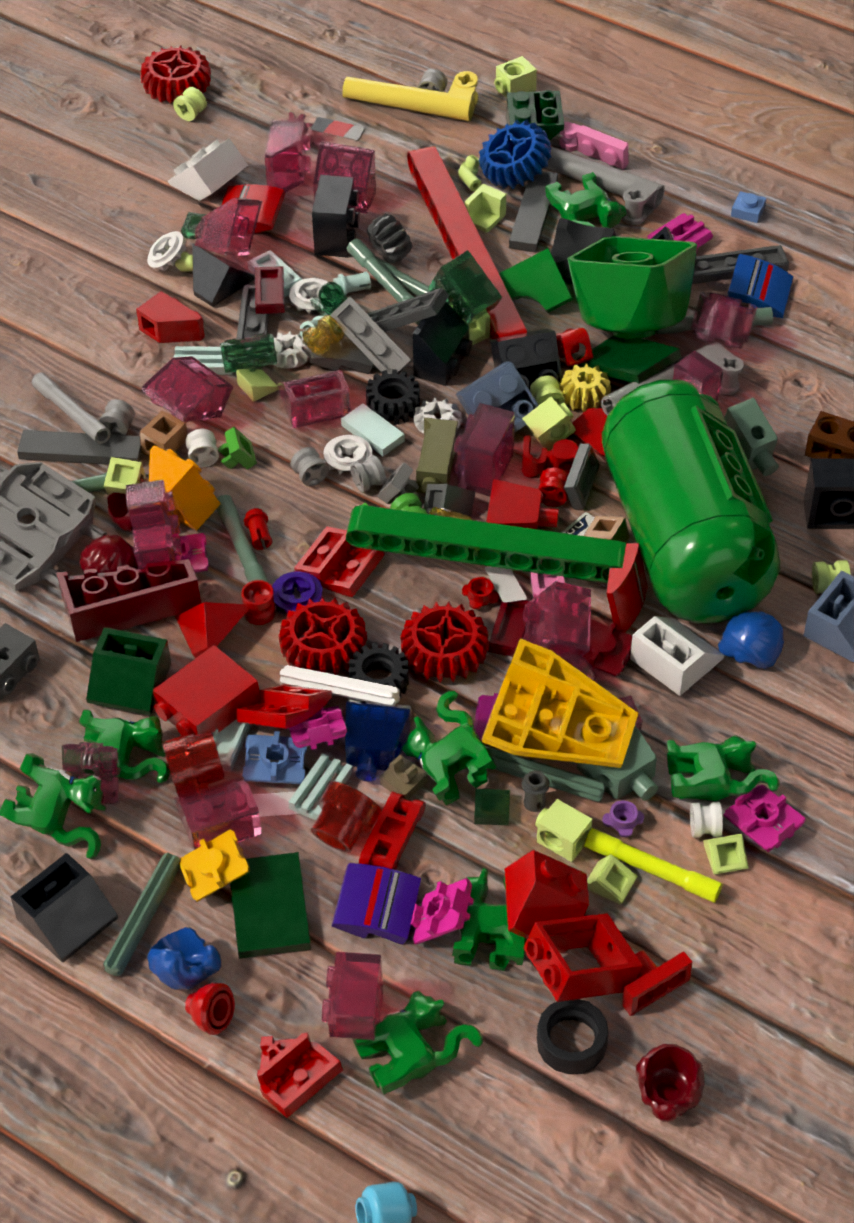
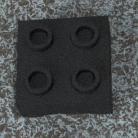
(572, 238)

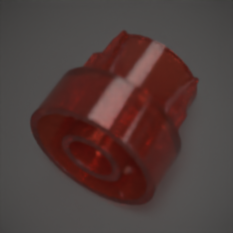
(193, 762)
(344, 816)

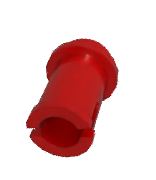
(256, 522)

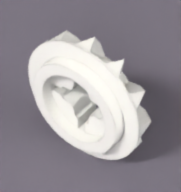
(166, 251)
(302, 289)
(291, 357)
(427, 409)
(346, 445)

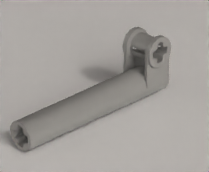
(639, 194)
(715, 352)

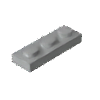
(370, 337)

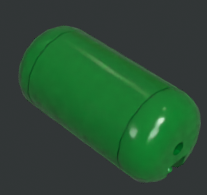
(691, 502)

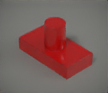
(655, 981)

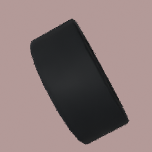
(567, 1061)

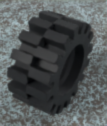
(393, 385)
(381, 659)

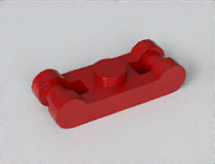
(392, 831)

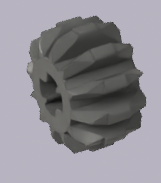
(389, 238)

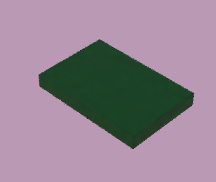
(632, 358)
(270, 907)

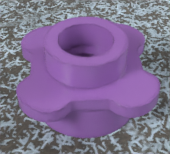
(625, 810)

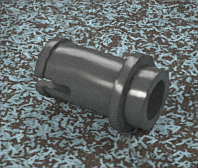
(535, 786)

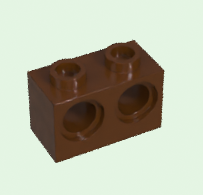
(830, 438)

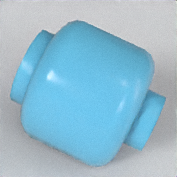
(386, 1204)

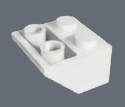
(208, 169)
(673, 653)

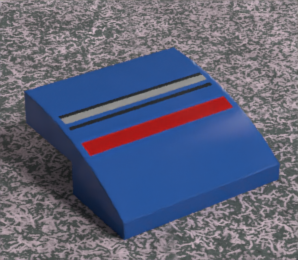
(761, 284)

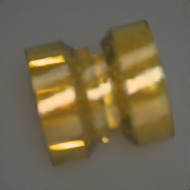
(323, 335)

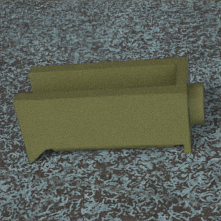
(436, 453)

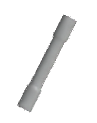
(88, 423)

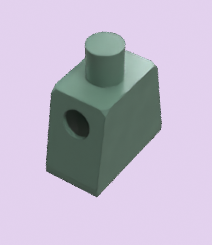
(754, 435)
(634, 774)

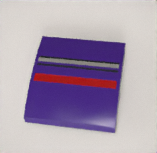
(376, 902)

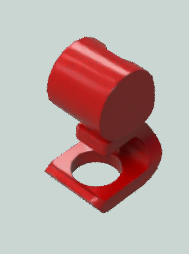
(569, 342)
(559, 457)

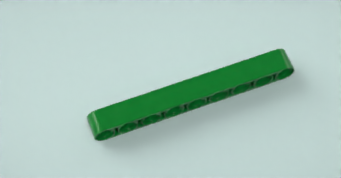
(484, 543)

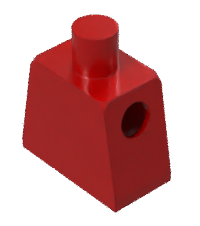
(519, 507)

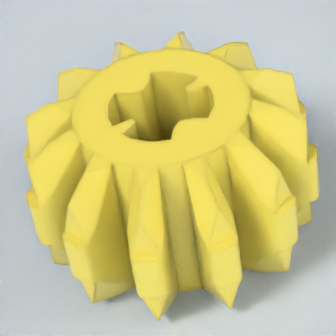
(584, 387)

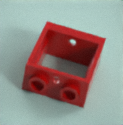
(599, 934)

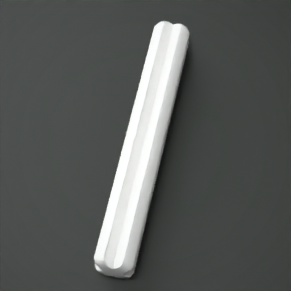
(341, 685)

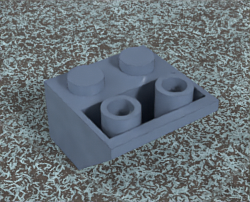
(501, 389)
(832, 617)

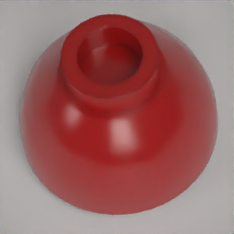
(211, 1007)

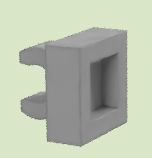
(398, 483)

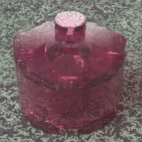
(723, 319)

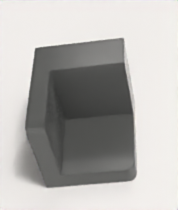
(450, 498)

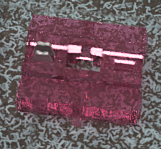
(96, 757)

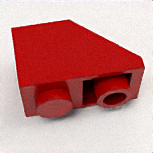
(169, 320)

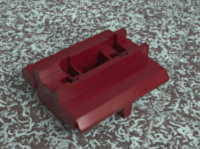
(608, 648)

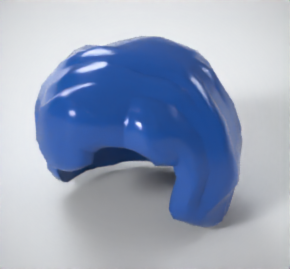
(753, 639)
(183, 959)

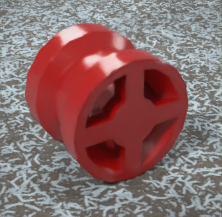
(552, 486)

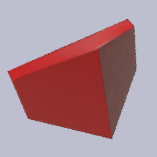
(209, 624)

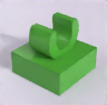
(237, 450)

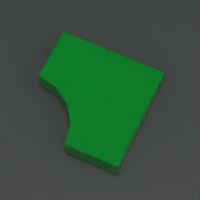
(537, 280)

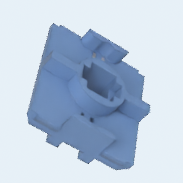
(262, 749)

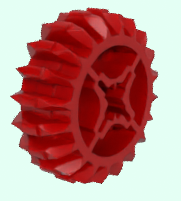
(174, 70)
(325, 628)
(463, 648)

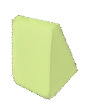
(255, 384)
(726, 853)
(611, 879)

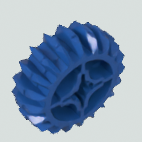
(515, 154)

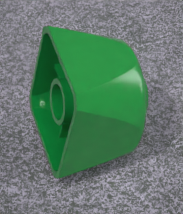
(633, 284)

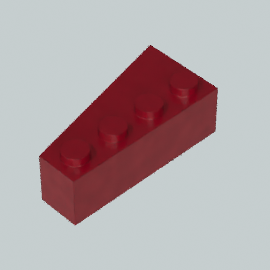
(127, 596)

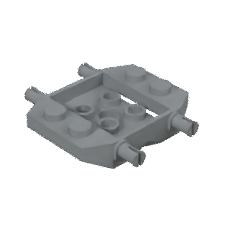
(61, 515)

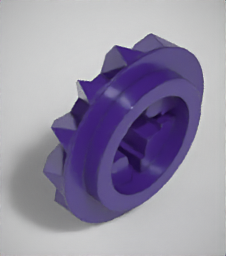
(306, 584)

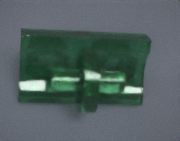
(328, 299)
(248, 353)

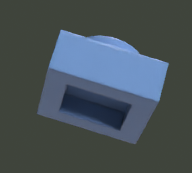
(748, 207)

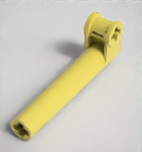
(456, 104)

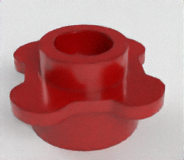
(480, 592)

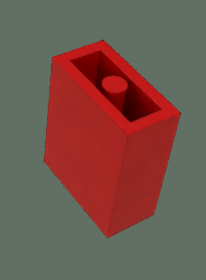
(205, 694)

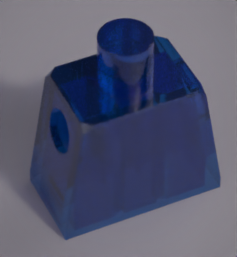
(374, 737)

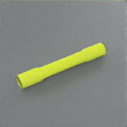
(689, 880)

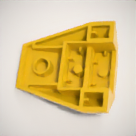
(557, 712)

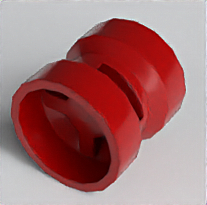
(260, 599)

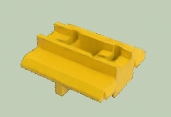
(213, 865)

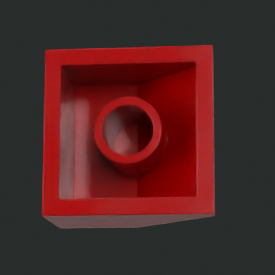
(543, 891)

